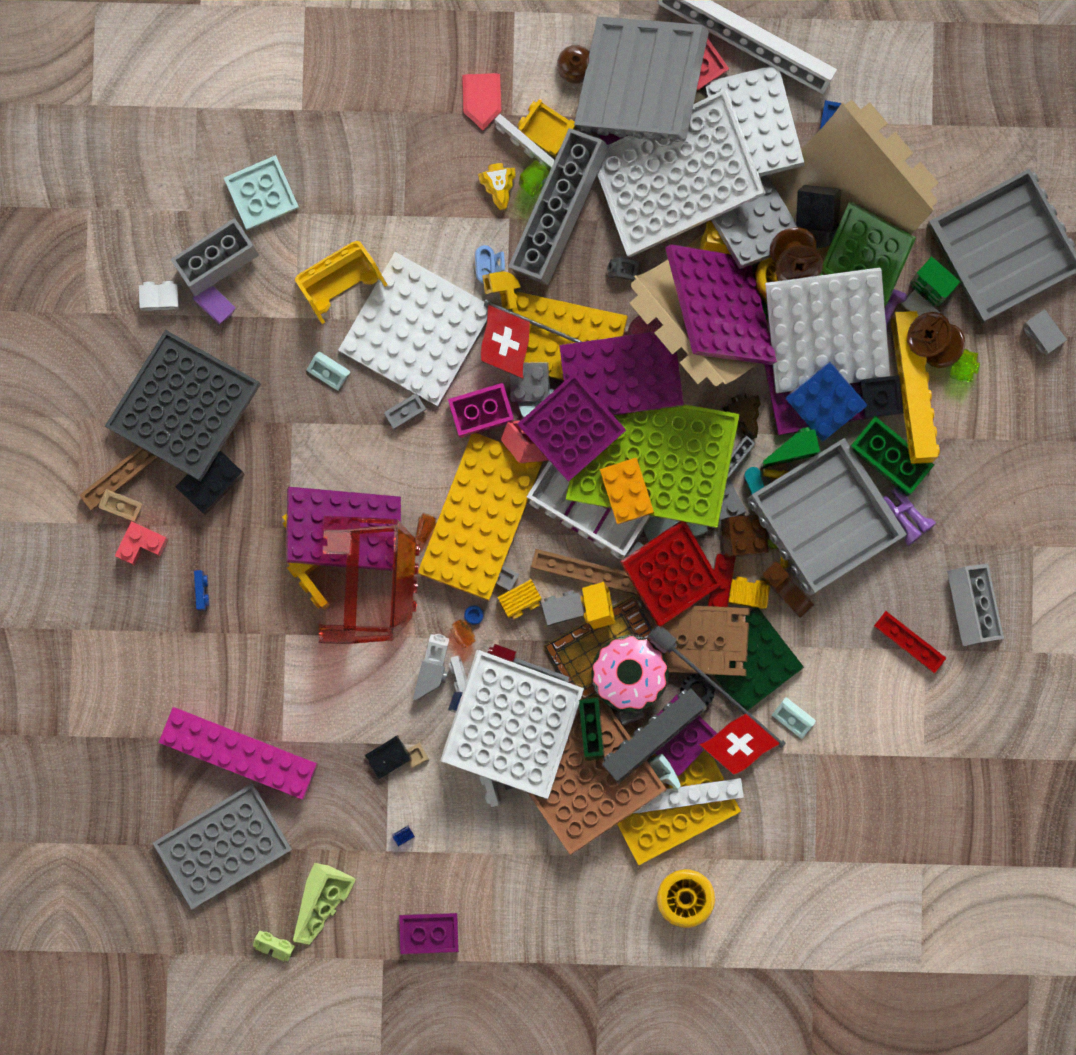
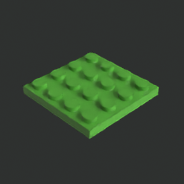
(868, 243)

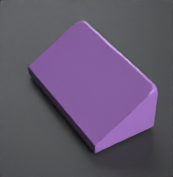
(215, 304)

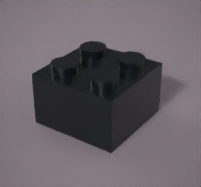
(818, 208)

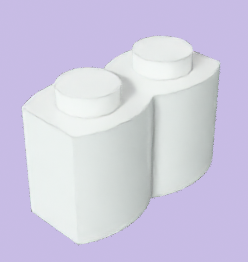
(158, 297)

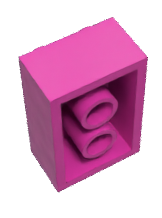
(480, 410)

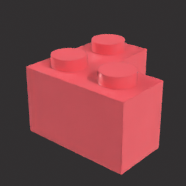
(520, 444)
(136, 540)

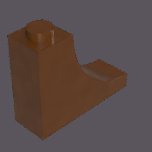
(786, 588)

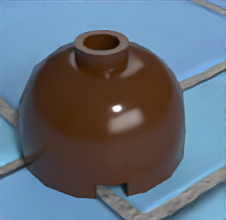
(573, 63)

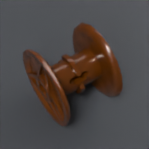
(795, 254)
(936, 339)

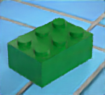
(934, 282)

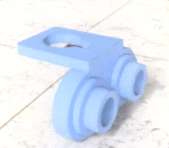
(487, 262)

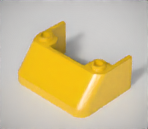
(336, 275)

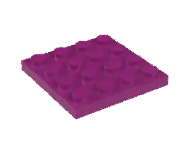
(571, 426)

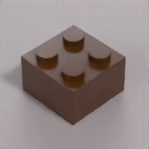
(743, 536)

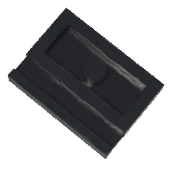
(388, 757)

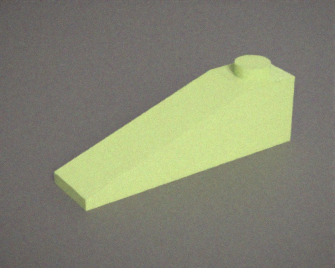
(321, 895)

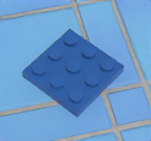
(826, 401)

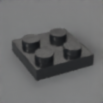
(882, 396)

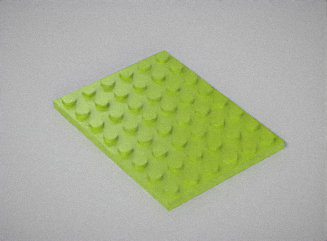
(681, 458)

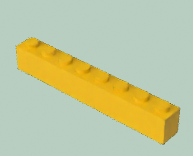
(914, 393)

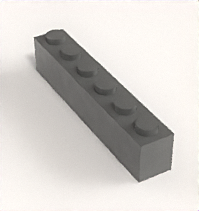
(654, 735)

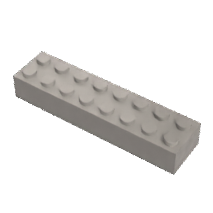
(558, 206)

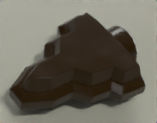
(748, 412)

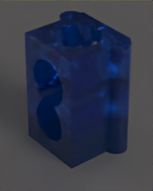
(403, 835)

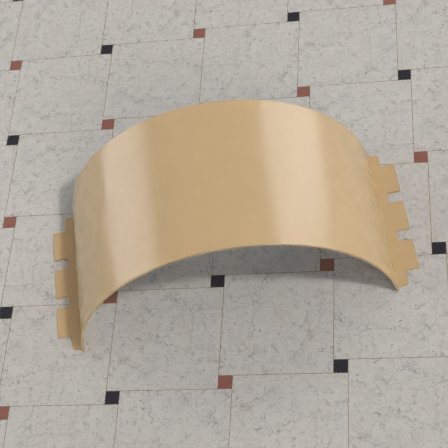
(842, 155)

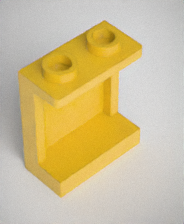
(545, 127)

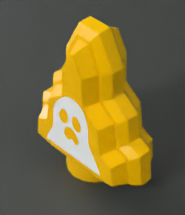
(498, 183)

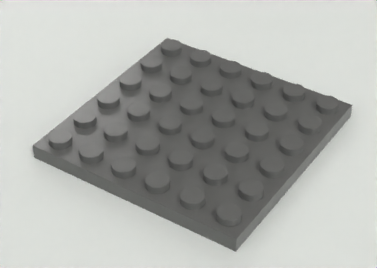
(183, 405)

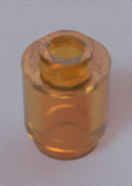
(463, 633)

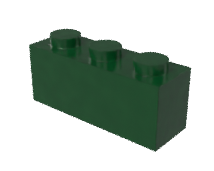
(591, 729)

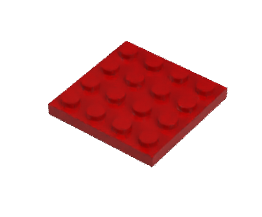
(671, 573)

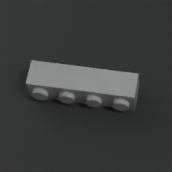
(740, 452)

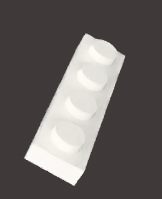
(519, 138)

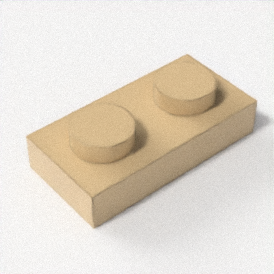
(120, 505)

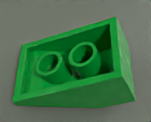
(798, 447)

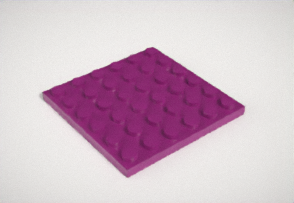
(720, 306)

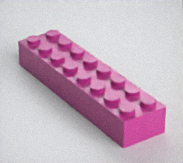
(238, 753)

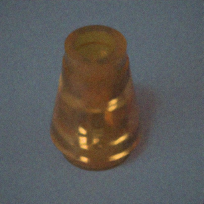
(425, 526)

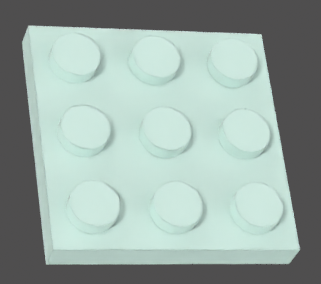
(261, 192)

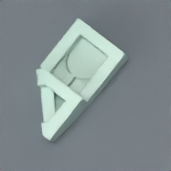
(664, 771)

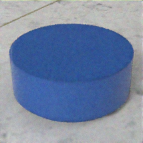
(473, 615)

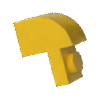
(505, 284)

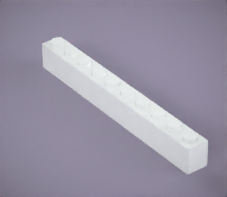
(754, 41)

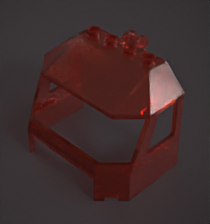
(344, 538)

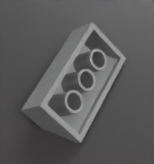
(975, 604)

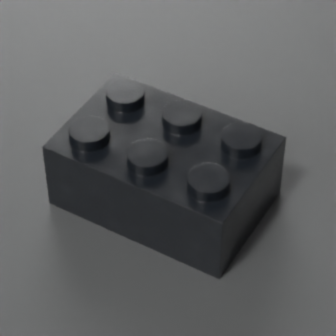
(214, 485)

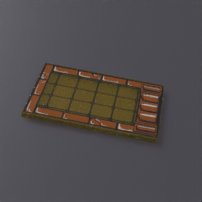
(577, 648)

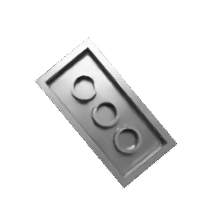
(214, 257)

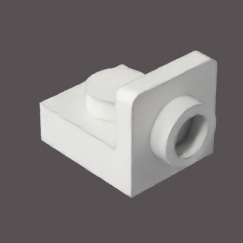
(436, 649)

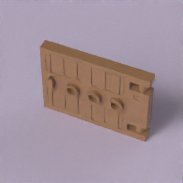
(709, 640)

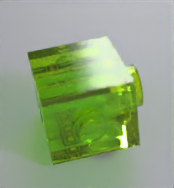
(533, 178)
(965, 367)

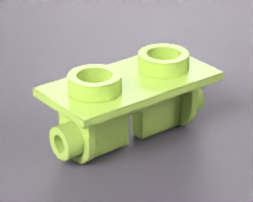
(265, 941)

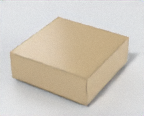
(418, 755)

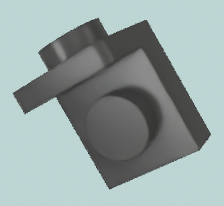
(622, 268)

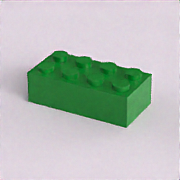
(889, 456)

